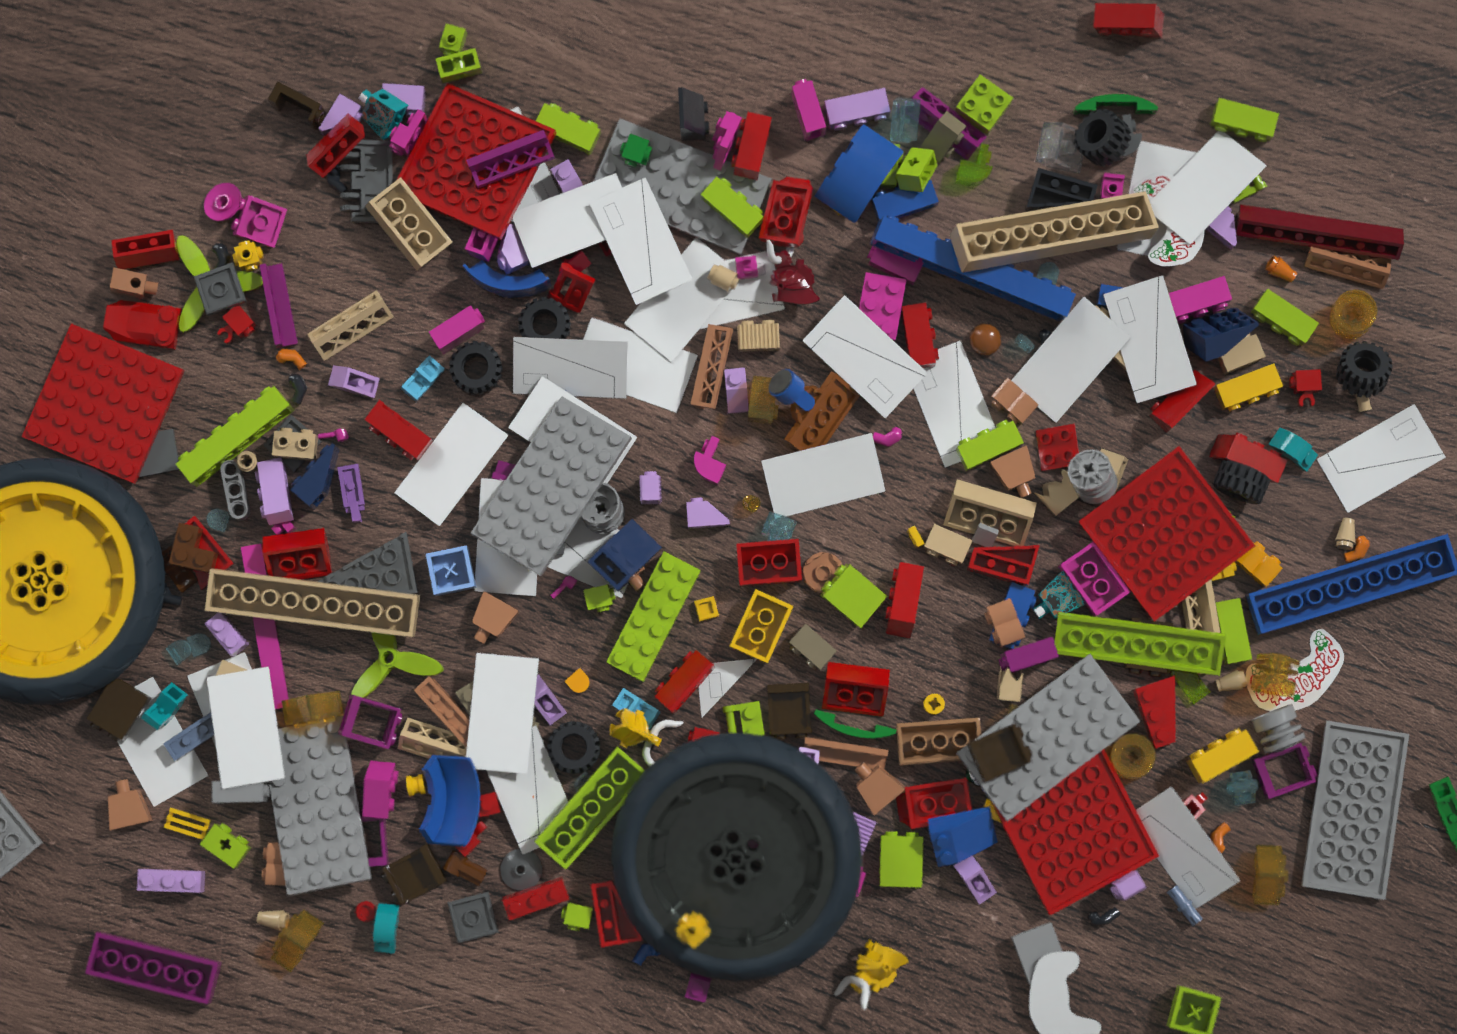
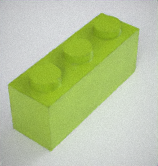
(1244, 120)
(570, 128)
(732, 206)
(1284, 318)
(989, 444)
(1233, 625)

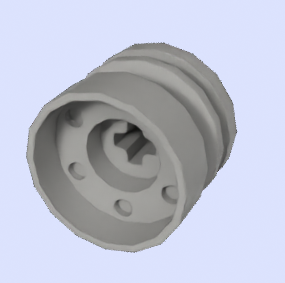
(1092, 476)
(607, 521)
(1278, 728)

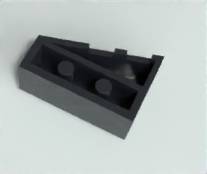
(1056, 190)

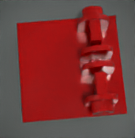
(1057, 446)

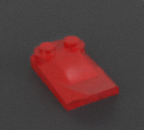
(786, 212)
(143, 323)
(932, 800)

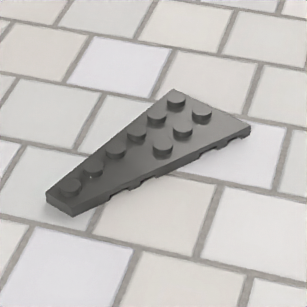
(381, 569)

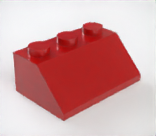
(1180, 402)
(297, 554)
(769, 562)
(684, 681)
(855, 689)

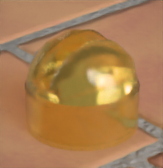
(751, 503)

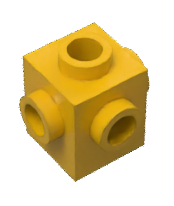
(253, 261)
(689, 935)

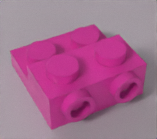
(405, 137)
(725, 137)
(259, 221)

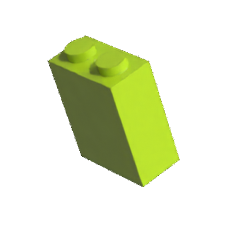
(852, 595)
(901, 860)

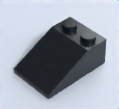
(691, 112)

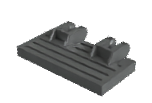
(369, 177)

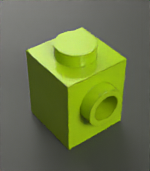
(452, 39)
(599, 597)
(577, 916)

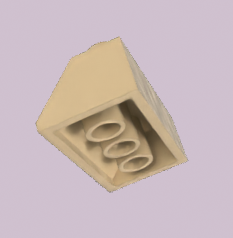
(408, 224)
(1004, 512)

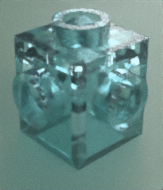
(778, 527)
(1242, 787)

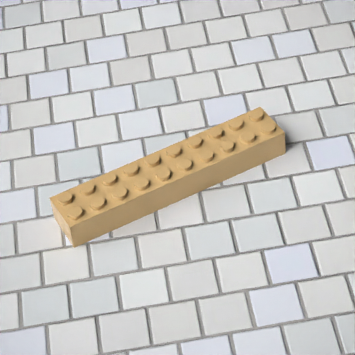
(1053, 231)
(312, 602)

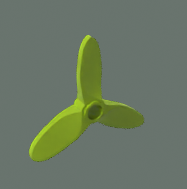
(197, 264)
(406, 661)

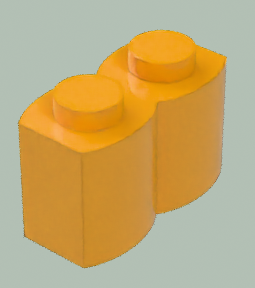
(1260, 565)

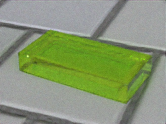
(1190, 685)

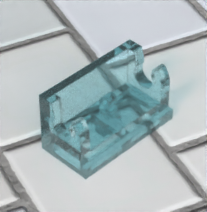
(905, 119)

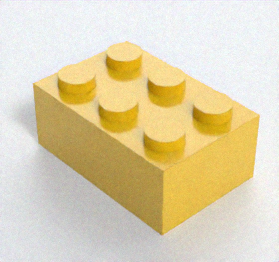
(761, 626)
(1221, 755)

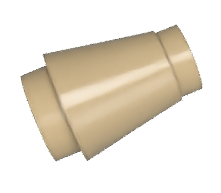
(243, 457)
(1346, 534)
(1232, 681)
(274, 919)

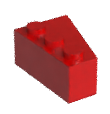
(1128, 19)
(397, 431)
(1251, 454)
(1004, 563)
(904, 599)
(1157, 710)
(611, 917)

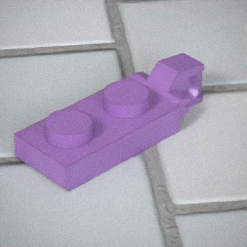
(352, 491)

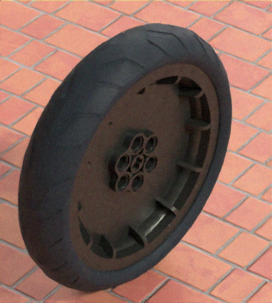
(762, 794)

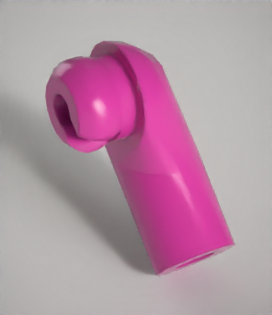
(889, 439)

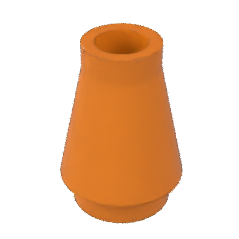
(1279, 268)

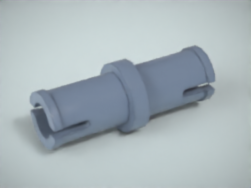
(1184, 905)

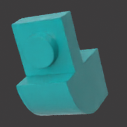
(1294, 448)
(165, 707)
(385, 928)

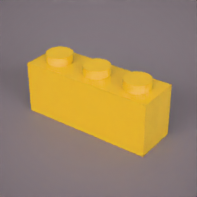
(1248, 387)

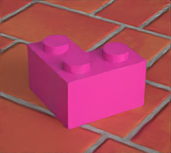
(378, 785)

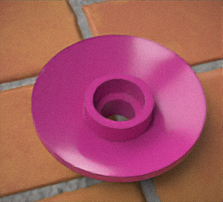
(222, 202)

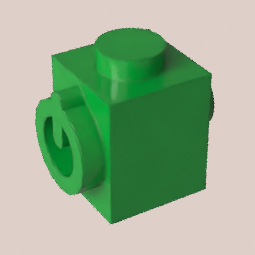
(636, 151)

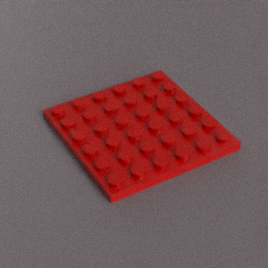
(457, 131)
(103, 403)
(1166, 533)
(1079, 835)

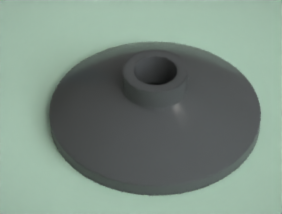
(532, 872)

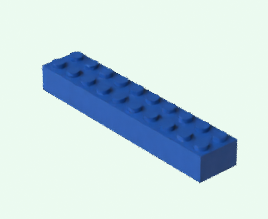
(1001, 281)
(1352, 584)

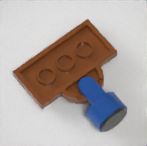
(814, 409)

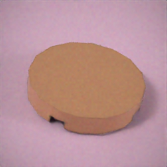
(819, 570)

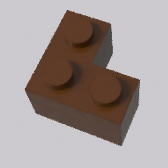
(187, 551)

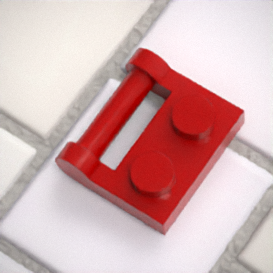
(577, 291)

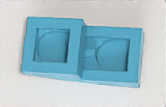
(423, 378)
(632, 703)

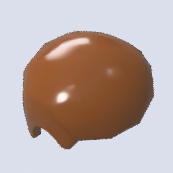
(985, 339)

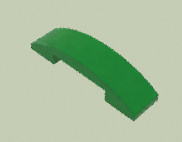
(1141, 105)
(828, 719)
(1446, 805)

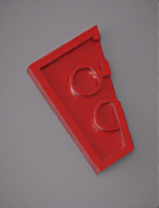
(209, 543)

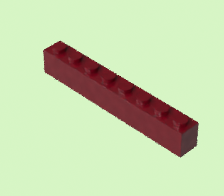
(1319, 232)

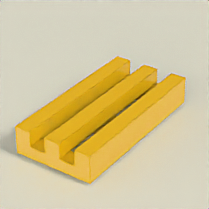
(170, 818)

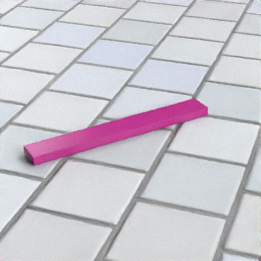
(266, 630)

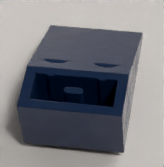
(1217, 333)
(316, 482)
(624, 555)

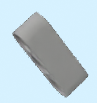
(240, 499)

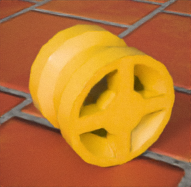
(930, 703)
(415, 785)

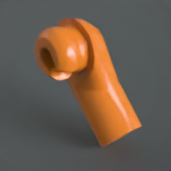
(291, 355)
(1360, 550)
(1217, 836)

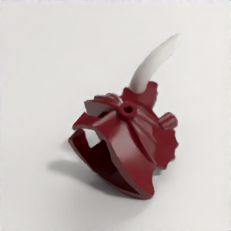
(792, 280)

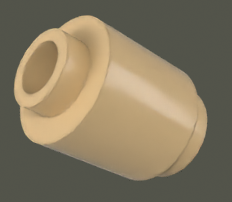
(723, 277)

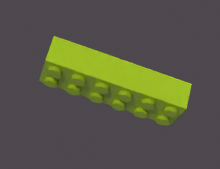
(234, 436)
(653, 616)
(590, 808)

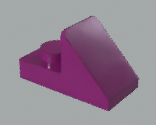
(698, 987)

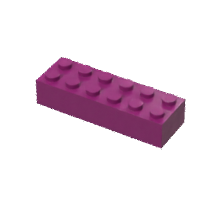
(153, 967)

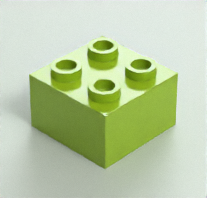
(983, 104)
(1193, 1011)

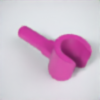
(340, 434)
(568, 581)

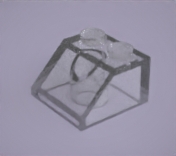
(1058, 148)

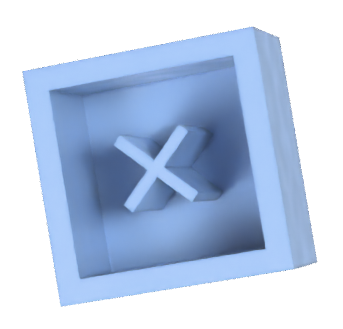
(451, 570)

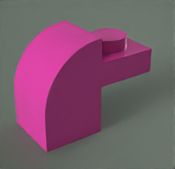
(707, 466)

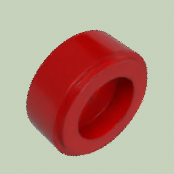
(366, 911)

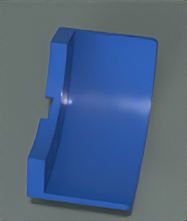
(858, 173)
(508, 285)
(454, 800)

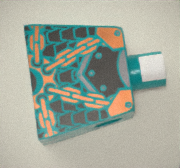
(382, 111)
(1058, 597)

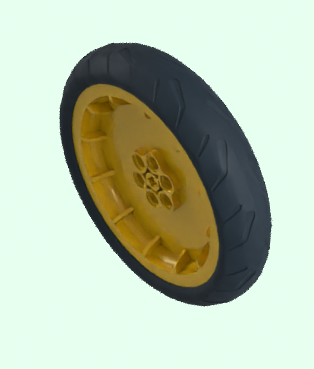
(108, 578)

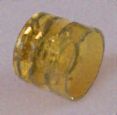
(1364, 312)
(1275, 675)
(1142, 750)

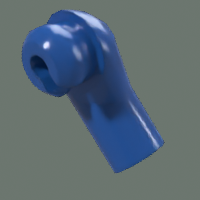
(644, 951)

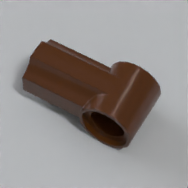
(461, 866)

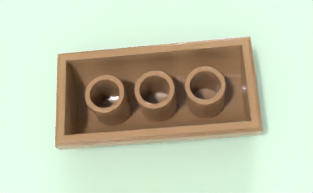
(934, 740)

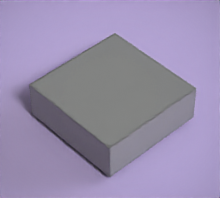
(985, 535)

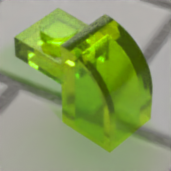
(975, 173)

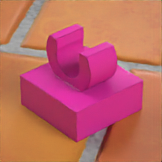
(746, 267)
(280, 527)

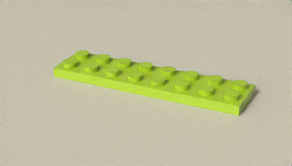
(1139, 643)

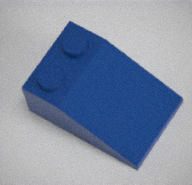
(961, 835)

